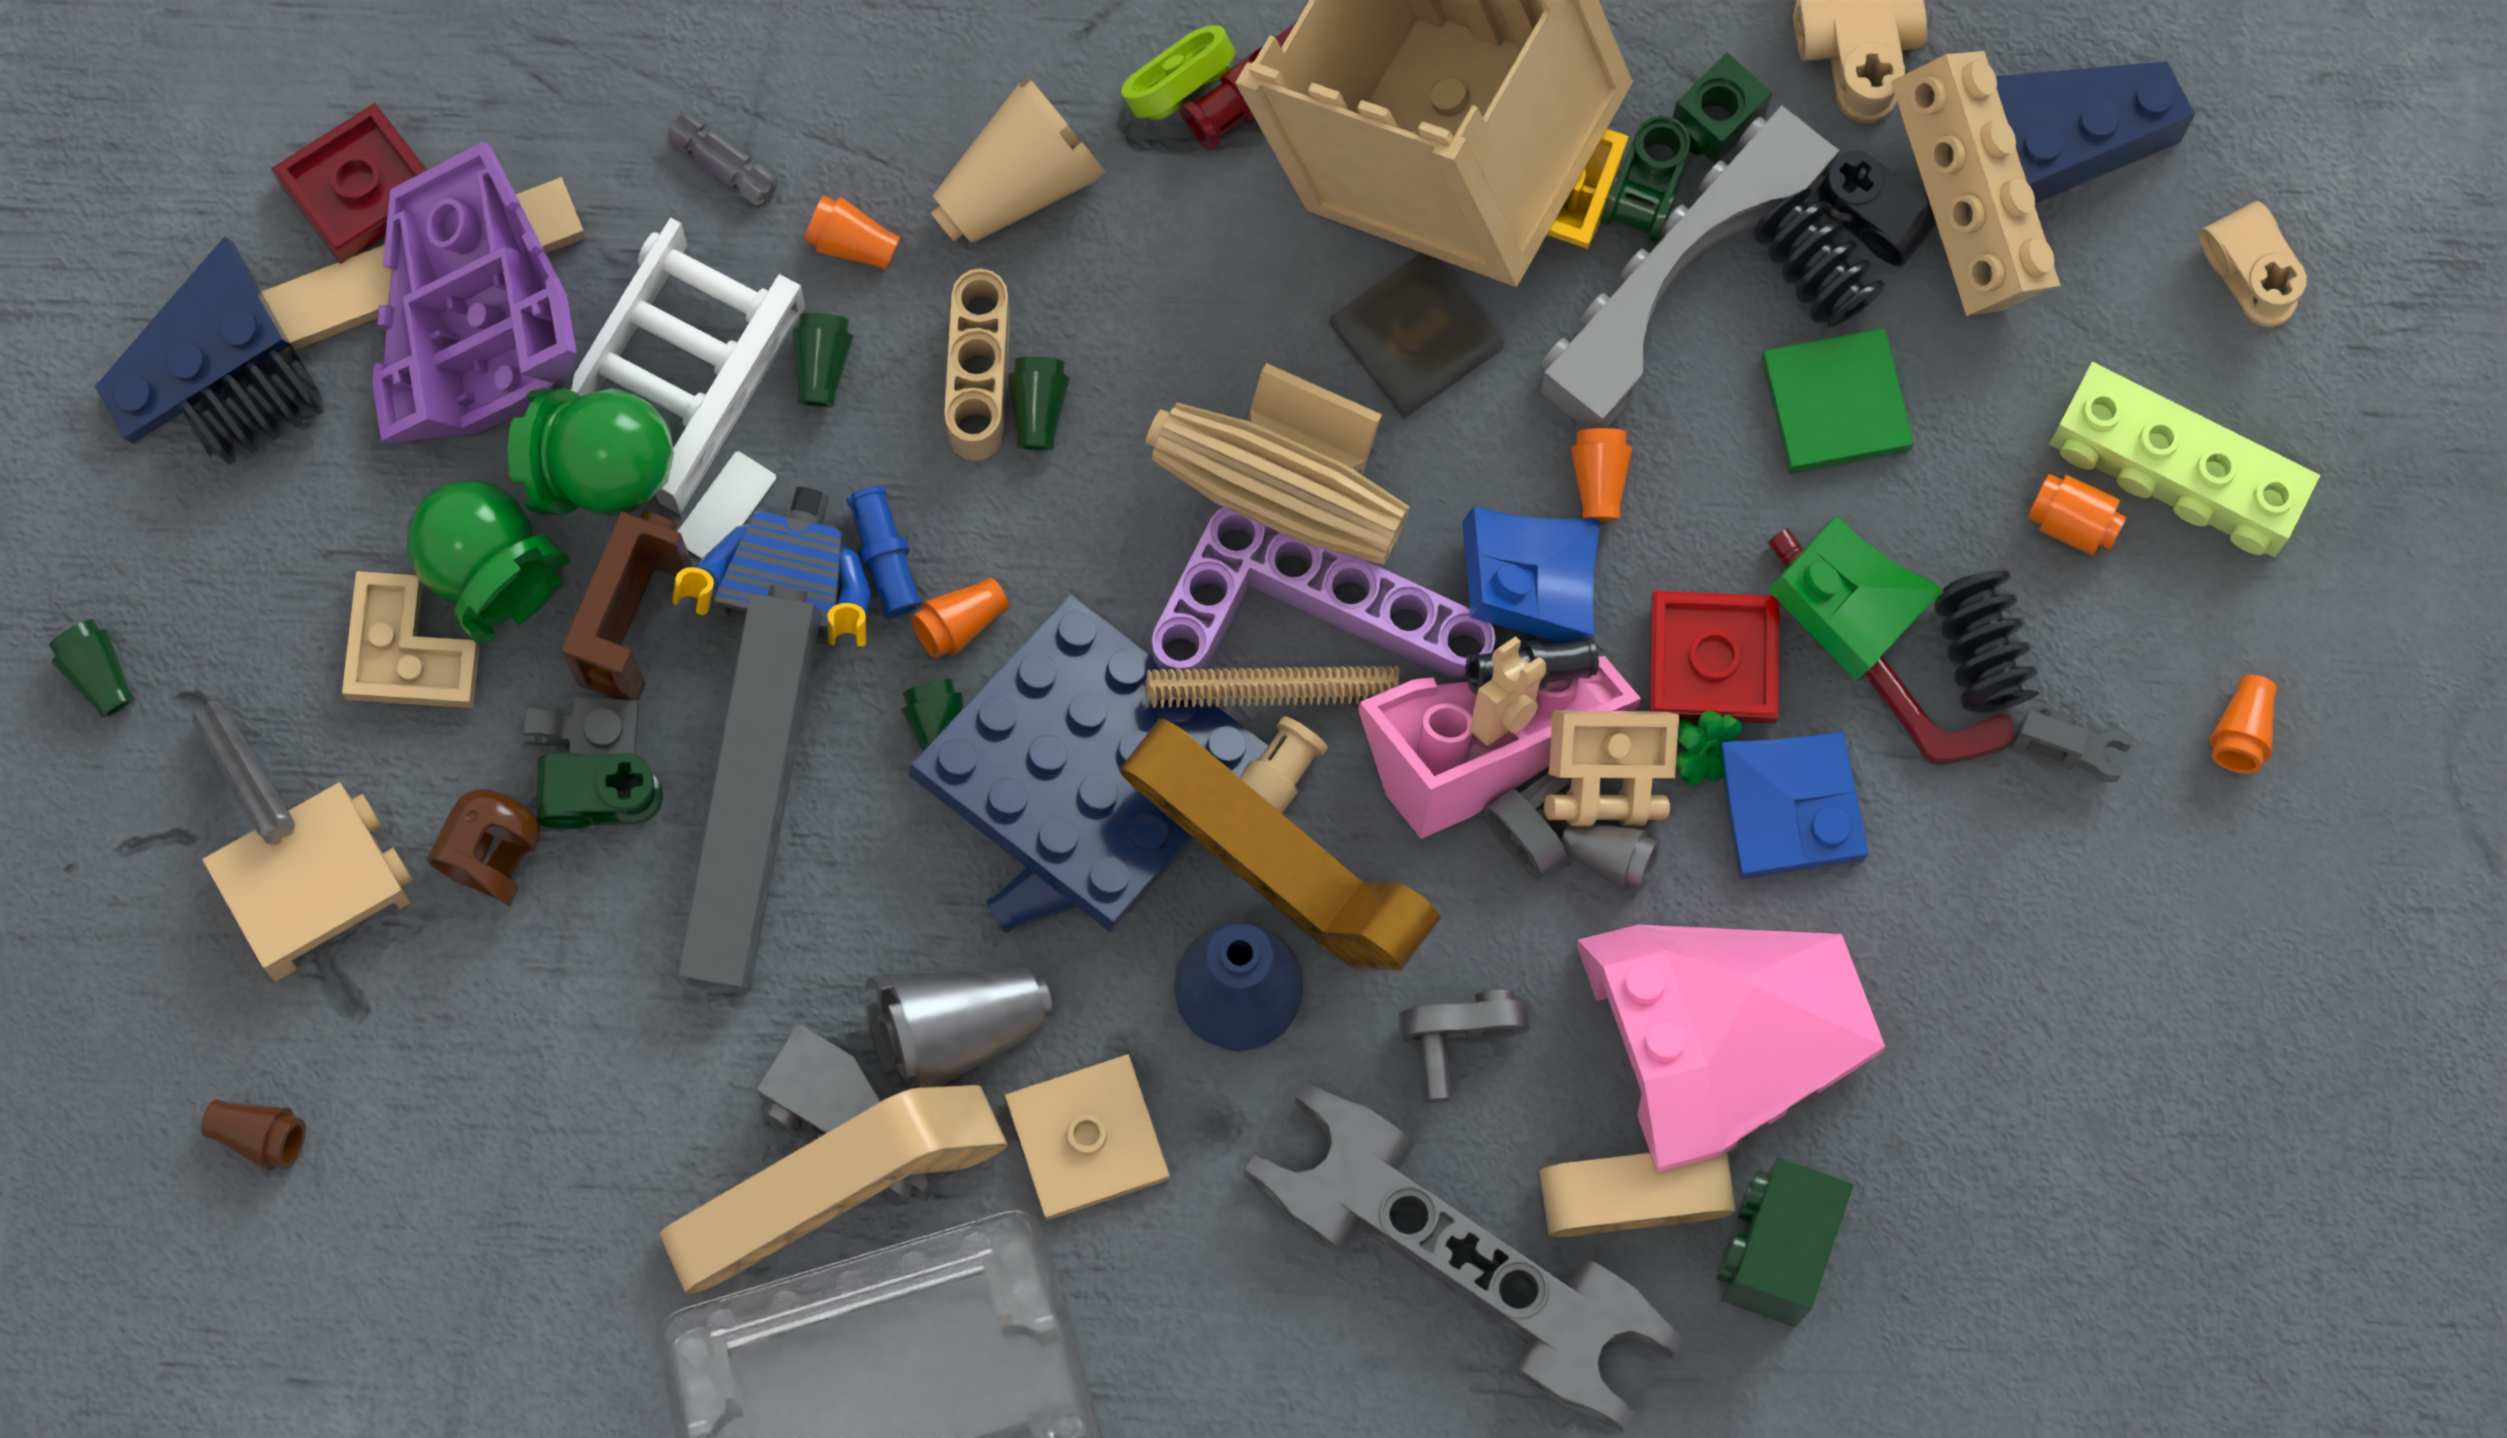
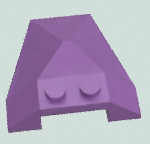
(469, 305)

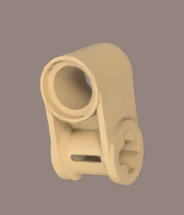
(2250, 254)

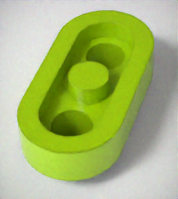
(1174, 74)

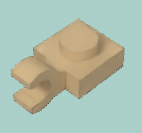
(1510, 697)

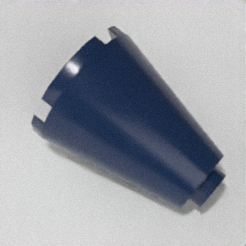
(1238, 986)

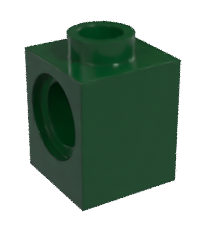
(1732, 88)

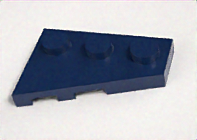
(195, 340)

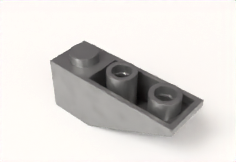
(821, 1089)

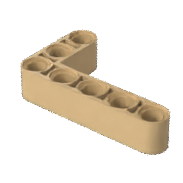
(893, 1139)

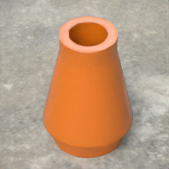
(849, 234)
(1601, 471)
(957, 617)
(2246, 728)

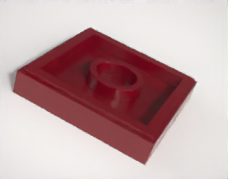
(347, 179)

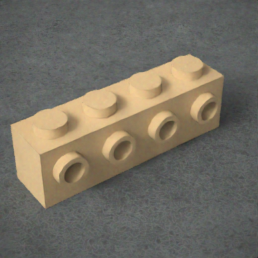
(1975, 182)

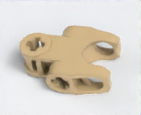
(1863, 45)

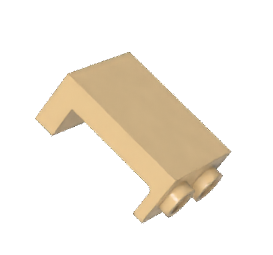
(311, 881)

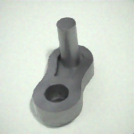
(1491, 1016)

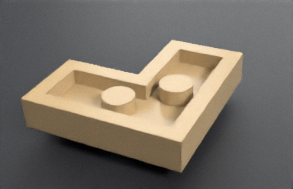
(388, 658)

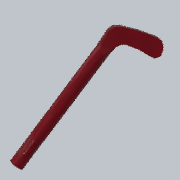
(1931, 741)

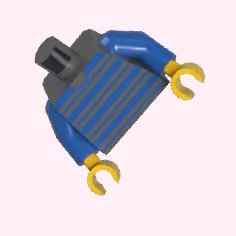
(786, 553)

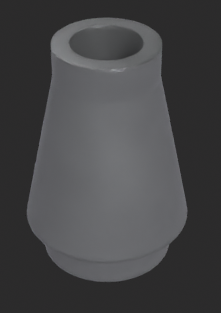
(1613, 853)

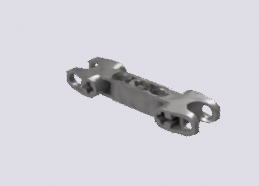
(1564, 1324)

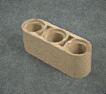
(970, 337)
(1631, 1194)

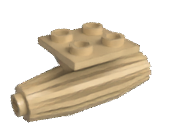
(1287, 465)

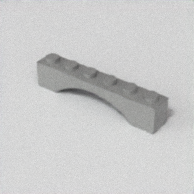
(1604, 363)

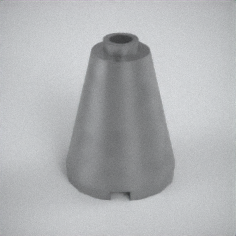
(951, 1021)

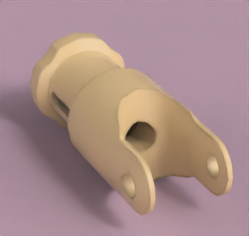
(1284, 763)

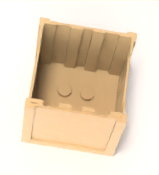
(1440, 118)

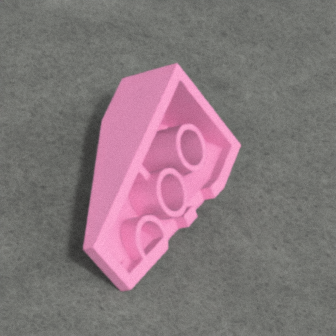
(1446, 774)

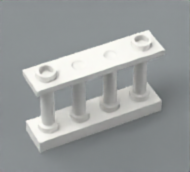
(737, 364)

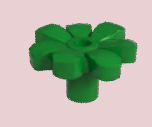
(1702, 746)

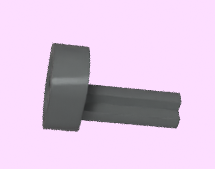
(1522, 825)

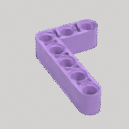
(1313, 594)

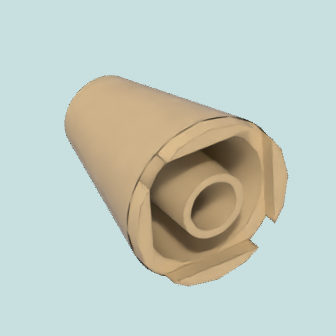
(1014, 168)

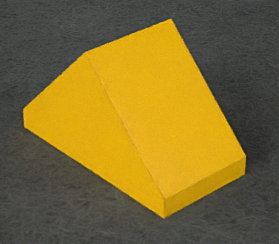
(1584, 206)

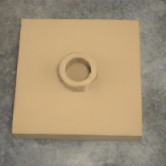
(1087, 1137)

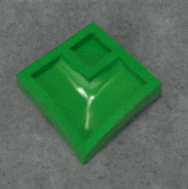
(1851, 596)

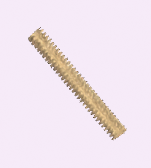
(1268, 684)

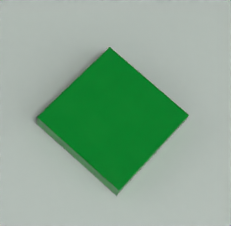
(1837, 400)

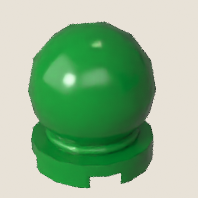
(589, 451)
(479, 552)

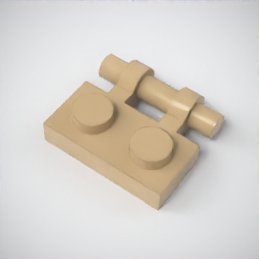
(1611, 746)

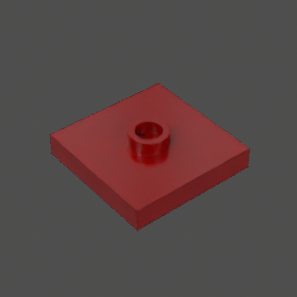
(1714, 655)

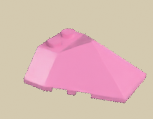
(1728, 1027)

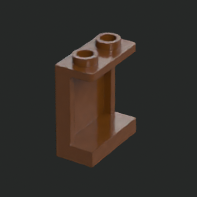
(613, 596)

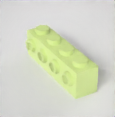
(2183, 461)

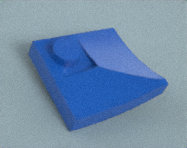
(1532, 573)
(1791, 804)

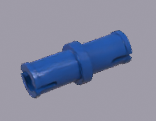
(884, 551)

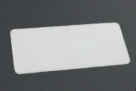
(726, 503)

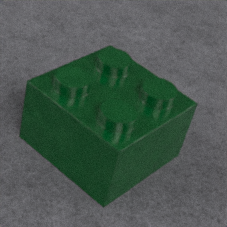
(1786, 1243)

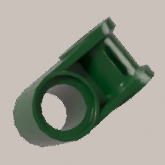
(1646, 187)
(584, 790)

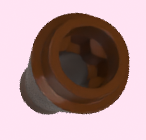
(257, 1132)

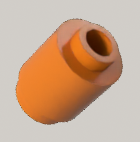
(2077, 514)

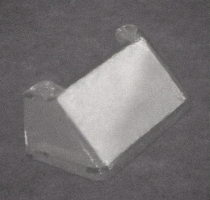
(894, 1343)

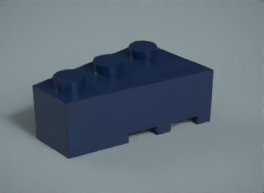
(2091, 120)

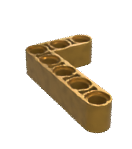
(1352, 919)

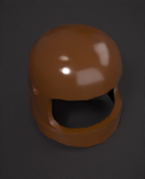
(468, 837)

